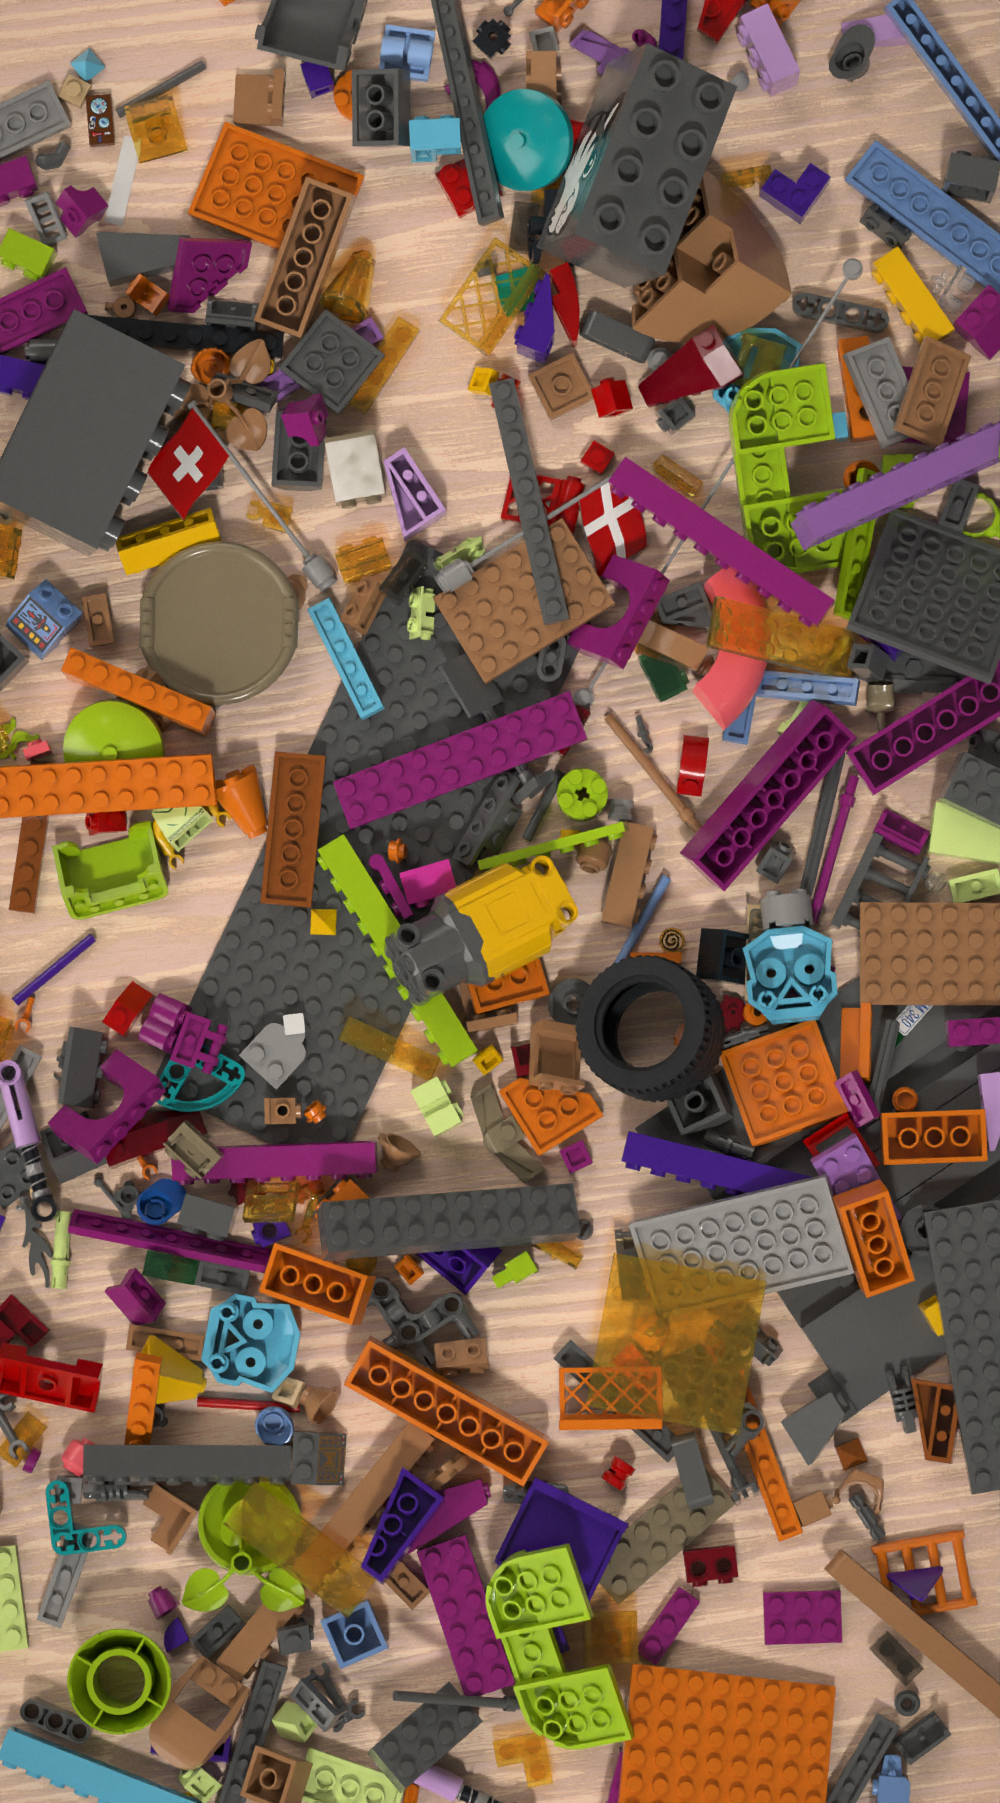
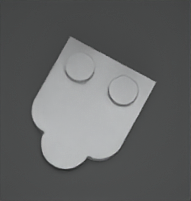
(275, 1054)

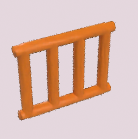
(931, 1542)

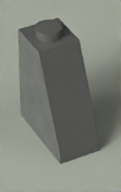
(816, 1423)

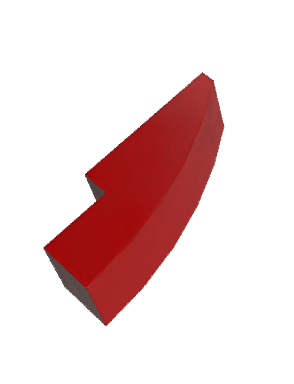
(566, 301)

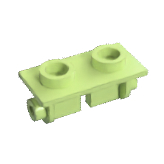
(468, 550)
(419, 624)

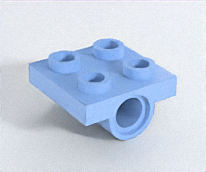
(408, 50)

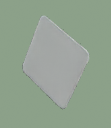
(294, 1024)

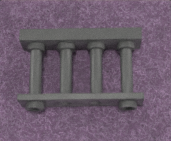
(865, 871)

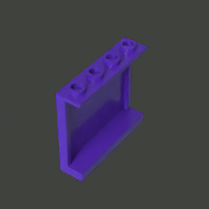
(557, 1518)

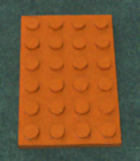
(257, 182)

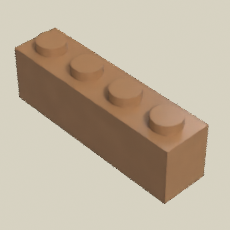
(627, 876)

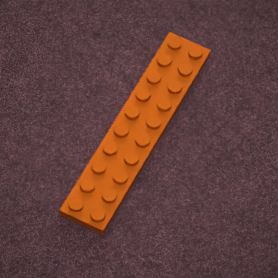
(107, 785)

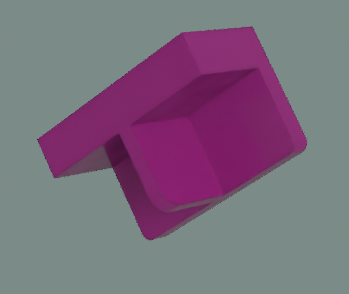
(136, 1298)

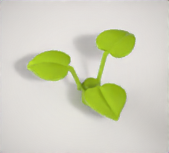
(207, 1593)

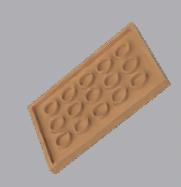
(500, 610)
(930, 953)

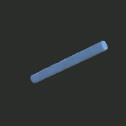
(643, 918)

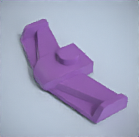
(597, 48)

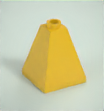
(178, 1375)

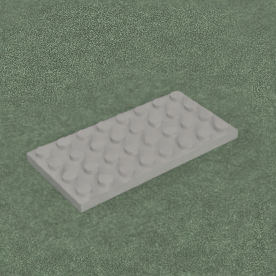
(767, 1235)

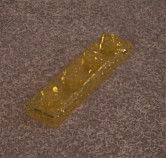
(394, 347)
(389, 1048)

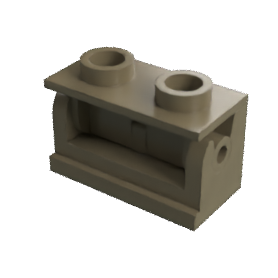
(192, 1150)

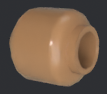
(595, 857)

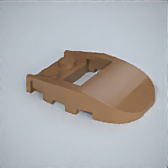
(182, 1737)

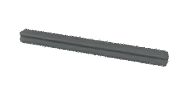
(821, 826)

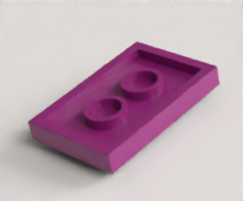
(802, 1617)

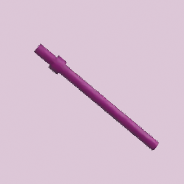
(846, 801)

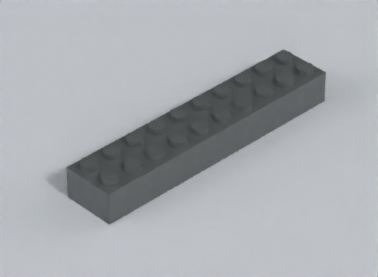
(447, 1221)

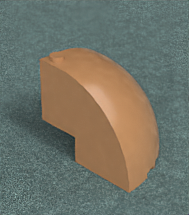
(719, 273)

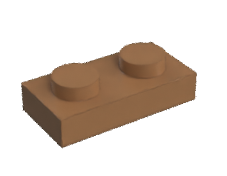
(98, 620)
(407, 1585)

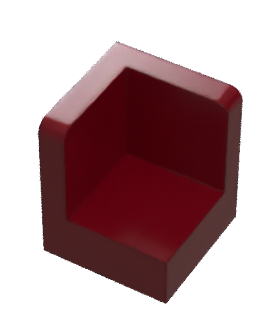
(521, 1059)

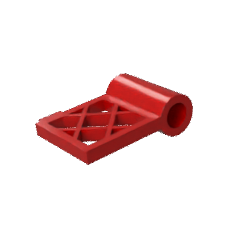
(563, 491)

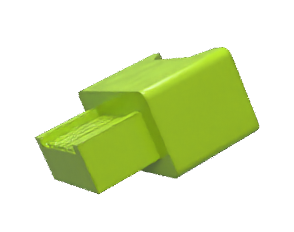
(516, 1269)

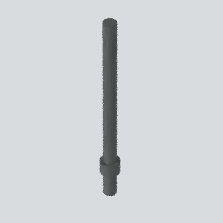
(507, 1703)

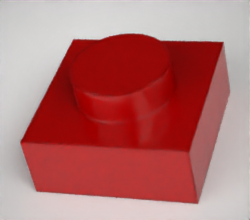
(597, 458)

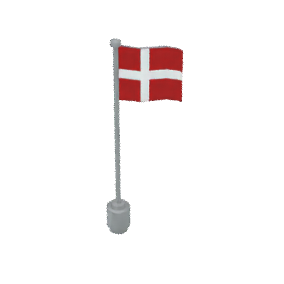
(608, 523)

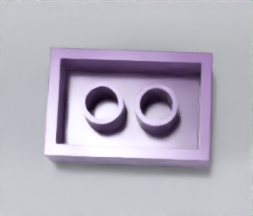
(767, 50)

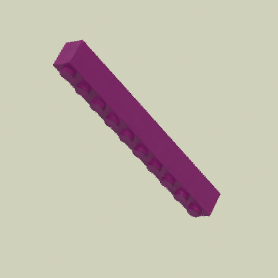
(721, 542)

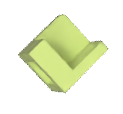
(293, 1723)

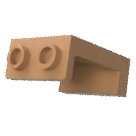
(555, 1057)

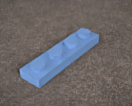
(809, 687)

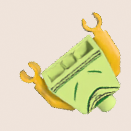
(178, 826)

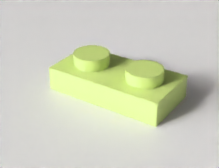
(975, 886)

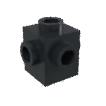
(489, 47)

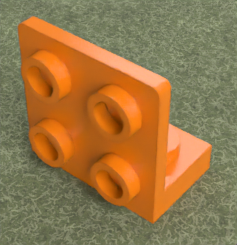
(559, 12)

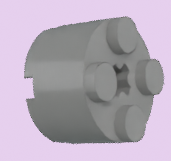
(786, 910)

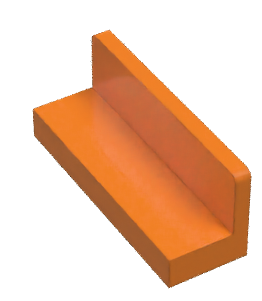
(856, 1041)

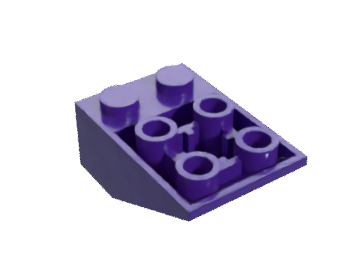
(537, 335)

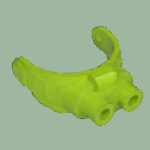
(994, 529)

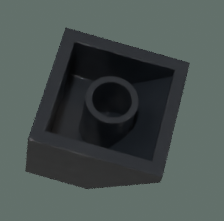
(722, 956)

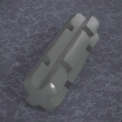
(867, 1516)

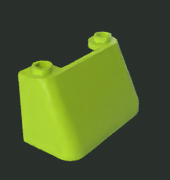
(110, 874)

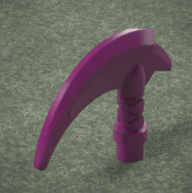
(487, 81)

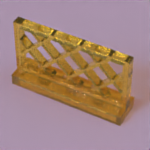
(510, 308)

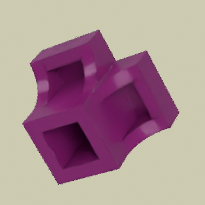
(81, 209)
(306, 419)

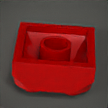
(456, 186)

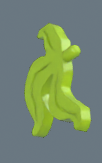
(18, 737)

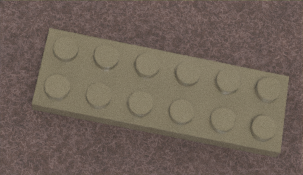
(658, 1538)

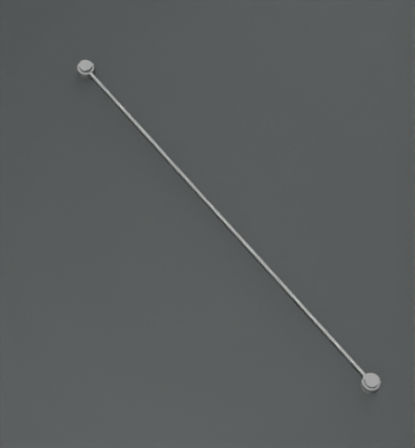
(852, 271)

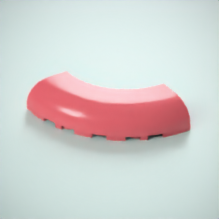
(732, 678)

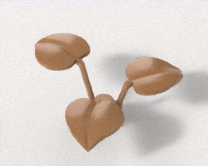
(250, 428)

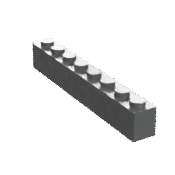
(187, 1464)

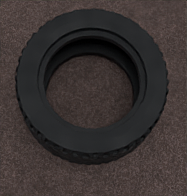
(610, 997)

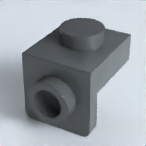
(674, 416)
(295, 1637)

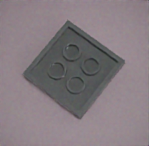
(332, 361)

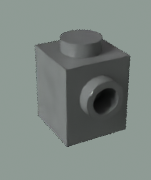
(868, 661)

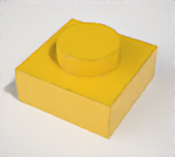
(481, 379)

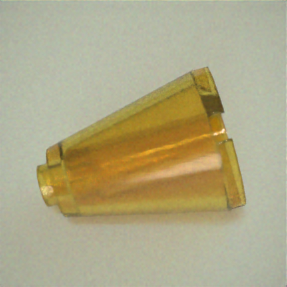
(351, 288)

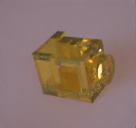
(223, 414)

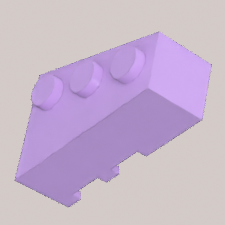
(412, 495)

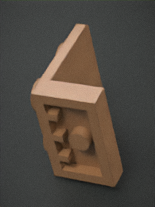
(259, 99)
(486, 1021)

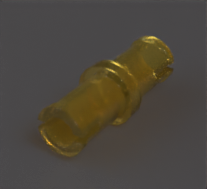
(559, 1251)

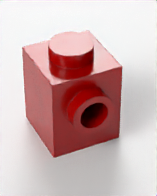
(611, 398)

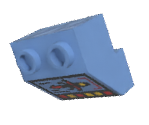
(43, 619)

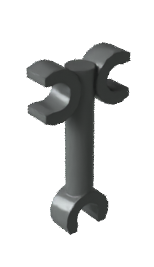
(7, 1429)
(336, 1698)

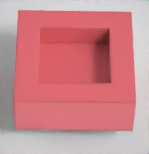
(37, 749)

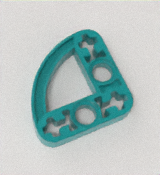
(210, 1102)

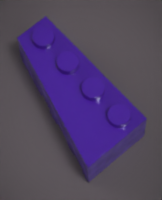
(402, 1522)

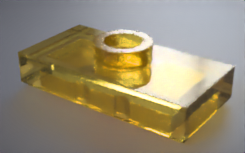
(746, 177)
(29, 1430)

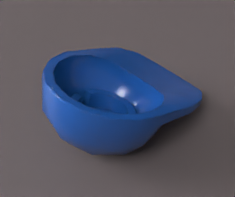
(160, 1201)

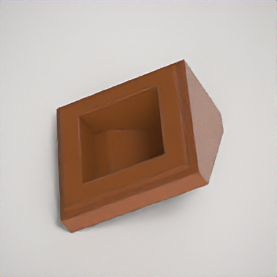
(851, 1454)

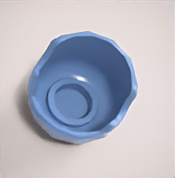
(274, 1426)

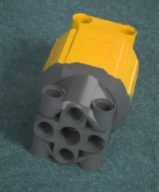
(481, 930)

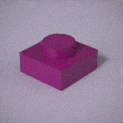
(576, 1156)

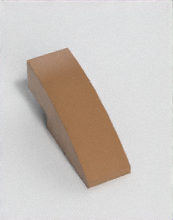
(673, 646)

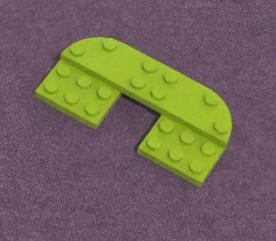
(764, 417)
(524, 1603)

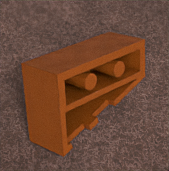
(936, 1419)

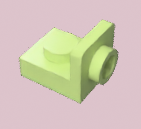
(199, 1783)

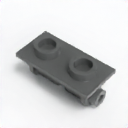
(877, 222)
(766, 1348)

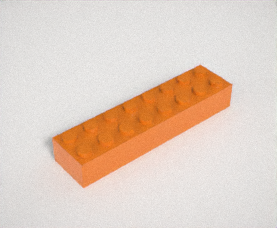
(446, 1410)

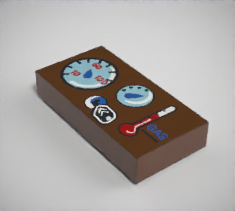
(100, 120)

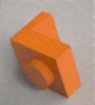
(147, 294)

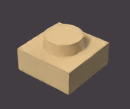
(74, 91)
(289, 1392)

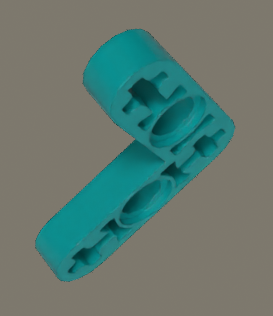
(68, 1529)

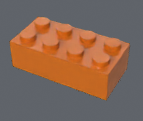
(933, 1137)
(873, 1238)
(317, 1284)

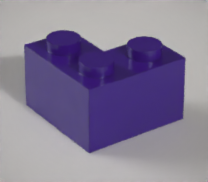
(795, 198)

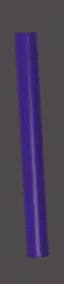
(54, 969)

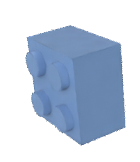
(355, 1636)

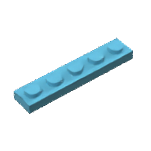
(346, 659)

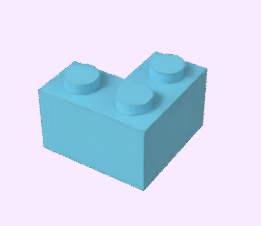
(434, 137)

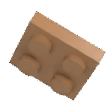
(561, 386)

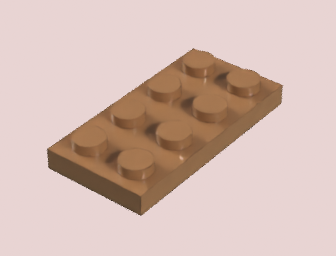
(932, 392)

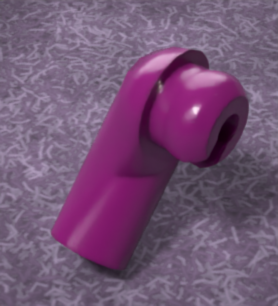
(642, 37)

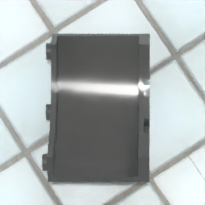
(312, 30)

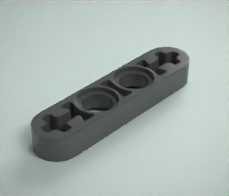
(841, 308)

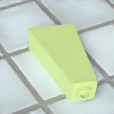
(962, 836)

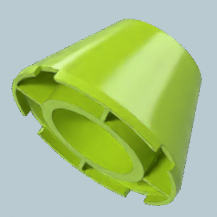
(95, 1704)

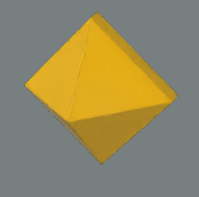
(323, 922)
(487, 1059)

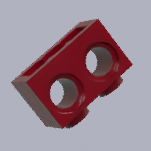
(709, 1557)

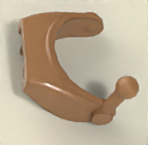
(860, 1477)

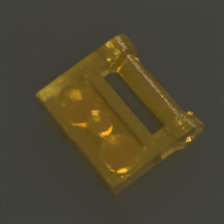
(768, 356)
(270, 1207)

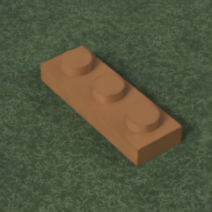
(186, 1344)

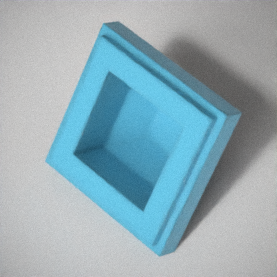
(87, 65)

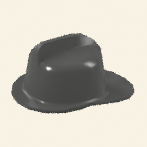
(852, 53)

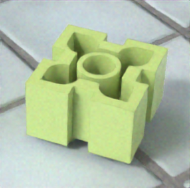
(436, 1106)

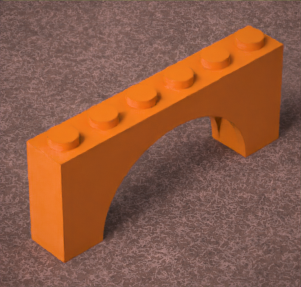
(152, 696)

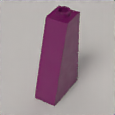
(459, 1504)

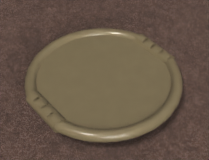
(219, 622)

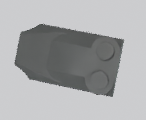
(295, 462)

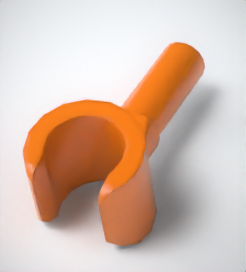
(26, 1015)
(144, 1164)

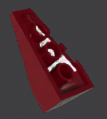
(697, 366)
(149, 1135)

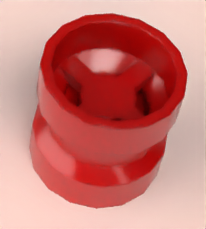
(618, 1473)

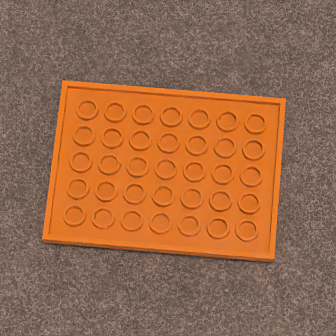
(725, 1738)

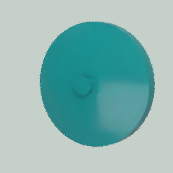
(528, 139)

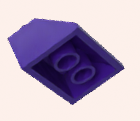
(461, 1266)

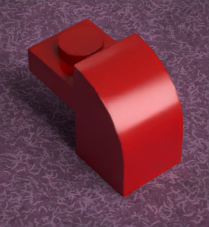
(692, 765)

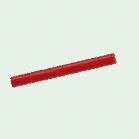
(244, 1404)

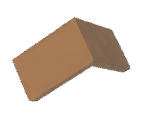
(177, 1516)

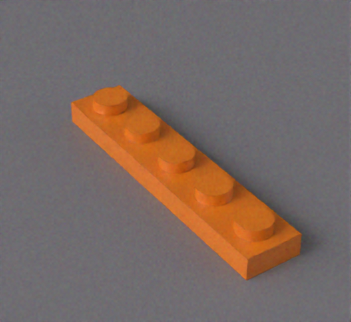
(143, 1399)

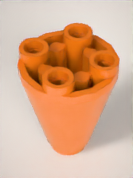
(243, 800)

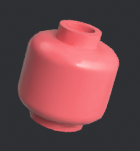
(73, 1456)

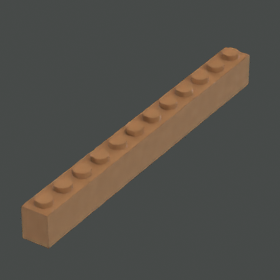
(342, 1528)

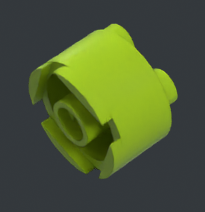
(589, 807)

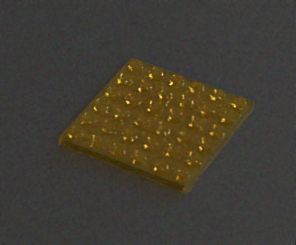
(676, 1344)

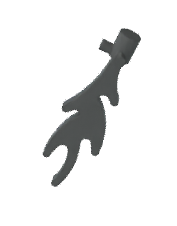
(38, 1243)

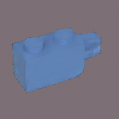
(891, 1784)

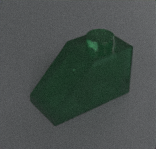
(663, 678)
(170, 1267)

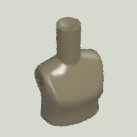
(881, 701)

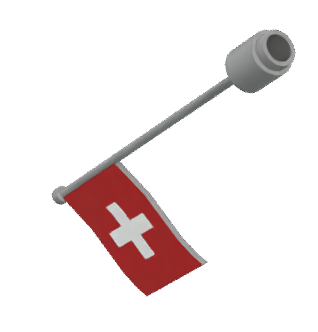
(193, 462)

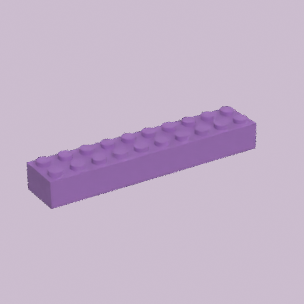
(898, 486)

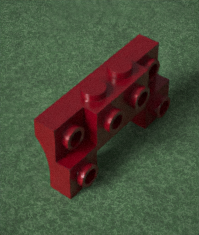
(20, 1321)

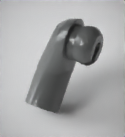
(55, 159)

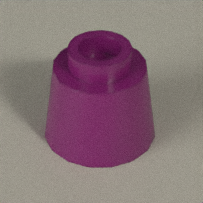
(162, 1602)

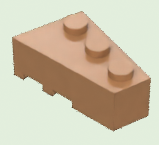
(543, 73)

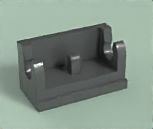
(231, 314)
(316, 1704)
(921, 1737)

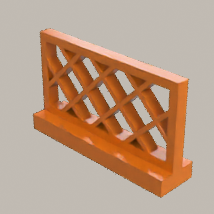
(596, 1421)

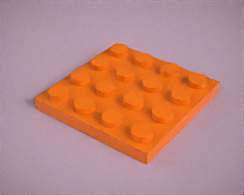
(783, 1083)

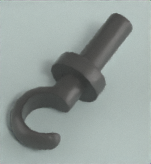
(643, 734)
(61, 1059)

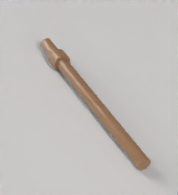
(686, 813)

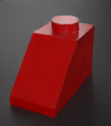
(127, 1008)

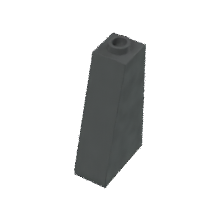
(137, 253)

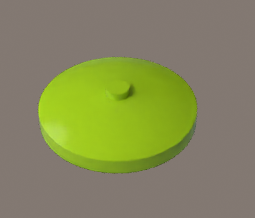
(112, 731)
(212, 1513)

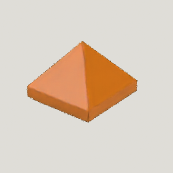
(409, 1268)

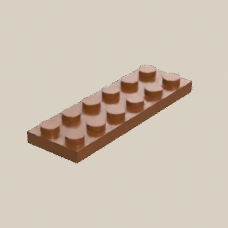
(293, 829)

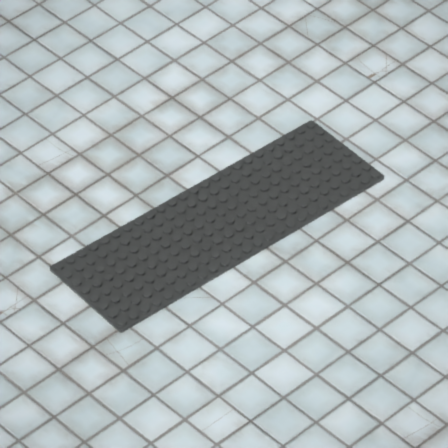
(266, 954)

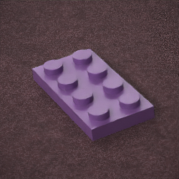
(847, 1167)

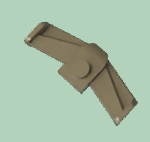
(503, 1135)

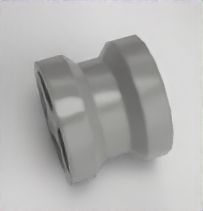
(620, 810)

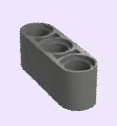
(616, 337)
(691, 1470)
(43, 1720)

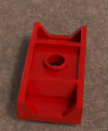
(70, 1387)

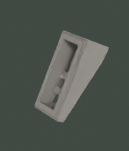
(54, 215)

